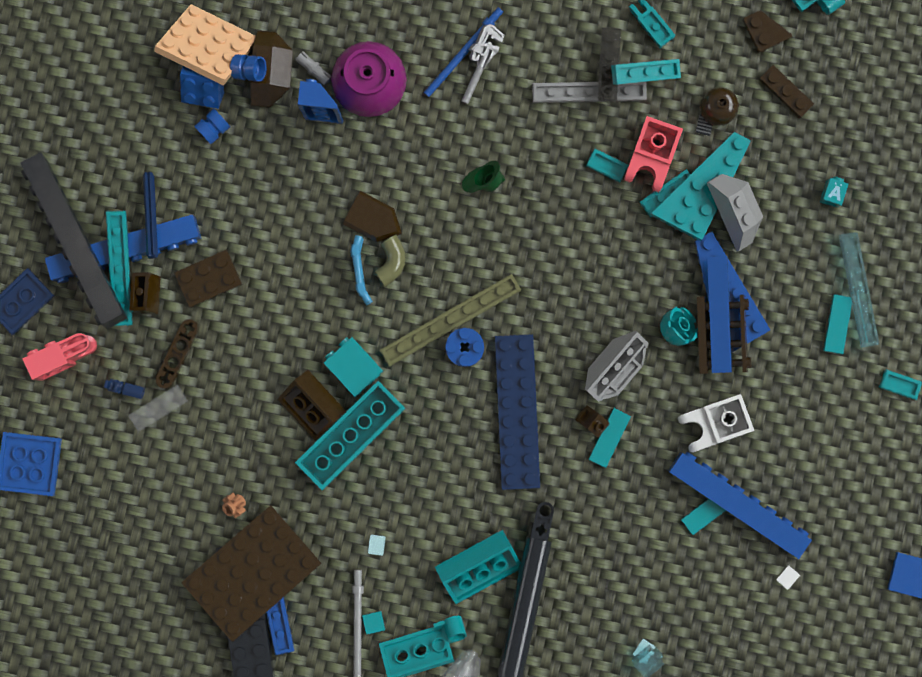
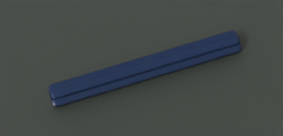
(150, 215)

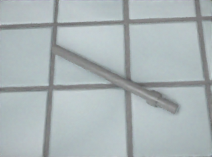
(357, 590)

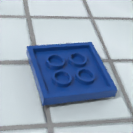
(29, 463)

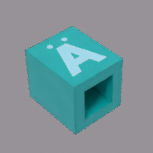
(834, 192)

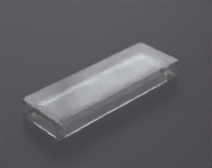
(158, 408)

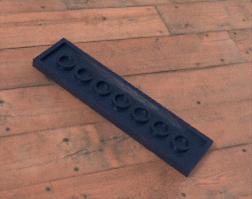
(517, 412)

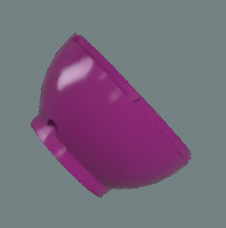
(372, 93)

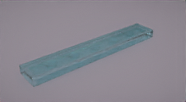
(859, 289)

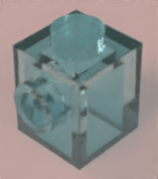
(648, 661)

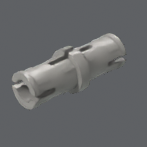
(313, 68)

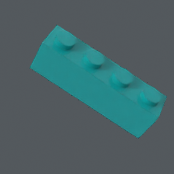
(478, 567)

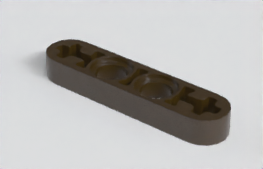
(174, 352)

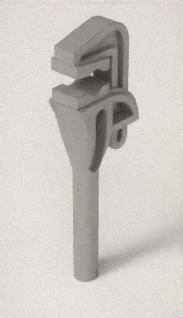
(482, 52)

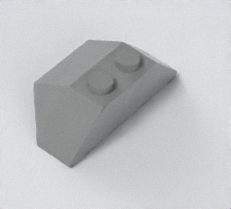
(737, 208)
(616, 366)

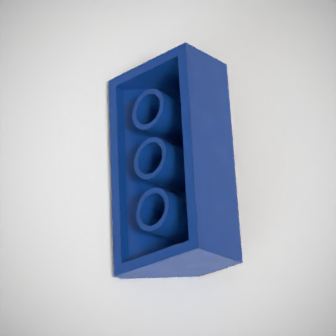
(317, 103)

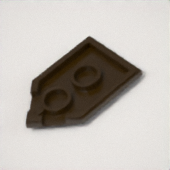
(372, 218)

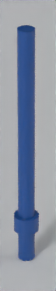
(461, 54)

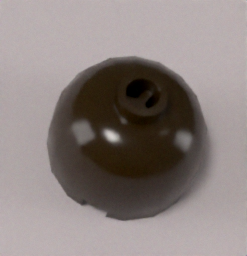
(719, 106)

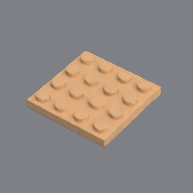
(205, 43)

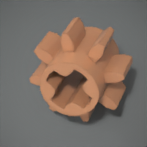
(234, 505)

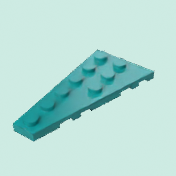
(692, 204)

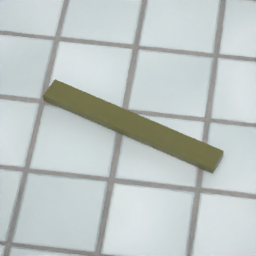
(450, 320)

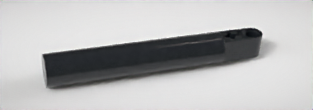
(526, 598)

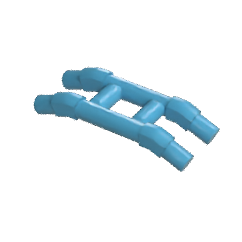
(358, 270)

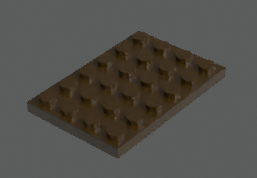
(251, 573)

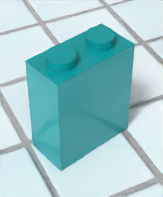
(353, 366)

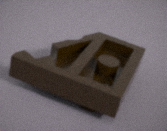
(765, 31)

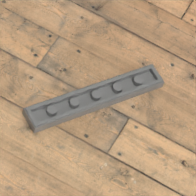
(584, 92)

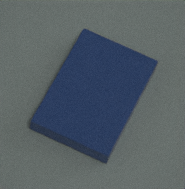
(22, 301)

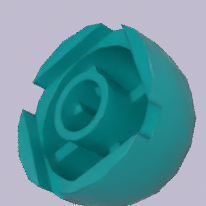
(678, 326)

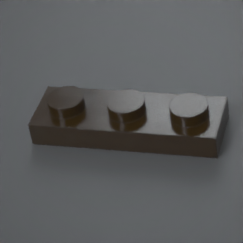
(786, 91)

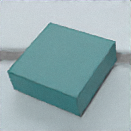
(373, 622)

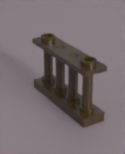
(705, 343)

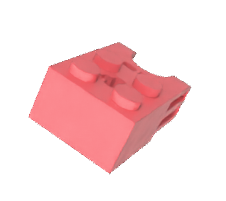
(653, 157)
(58, 356)

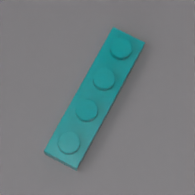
(646, 71)

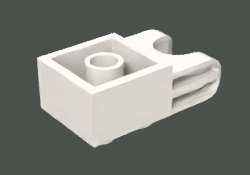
(712, 423)

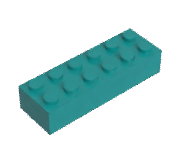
(350, 435)

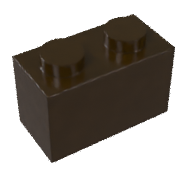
(145, 293)

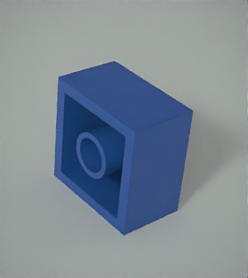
(199, 89)

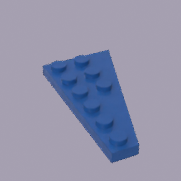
(755, 322)

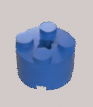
(464, 336)

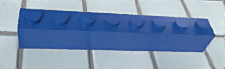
(169, 237)
(743, 507)

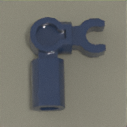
(127, 389)

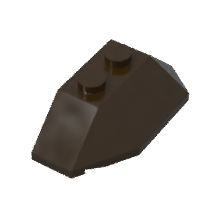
(279, 69)

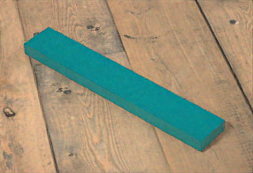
(119, 260)

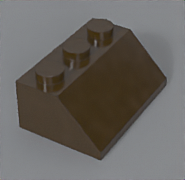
(311, 405)

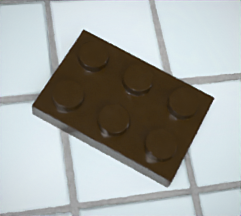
(208, 278)

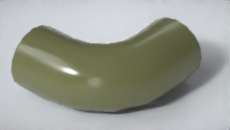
(395, 261)

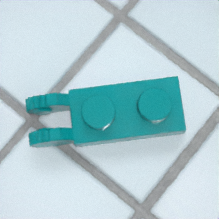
(652, 23)

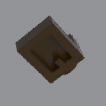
(592, 421)

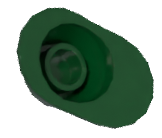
(483, 178)

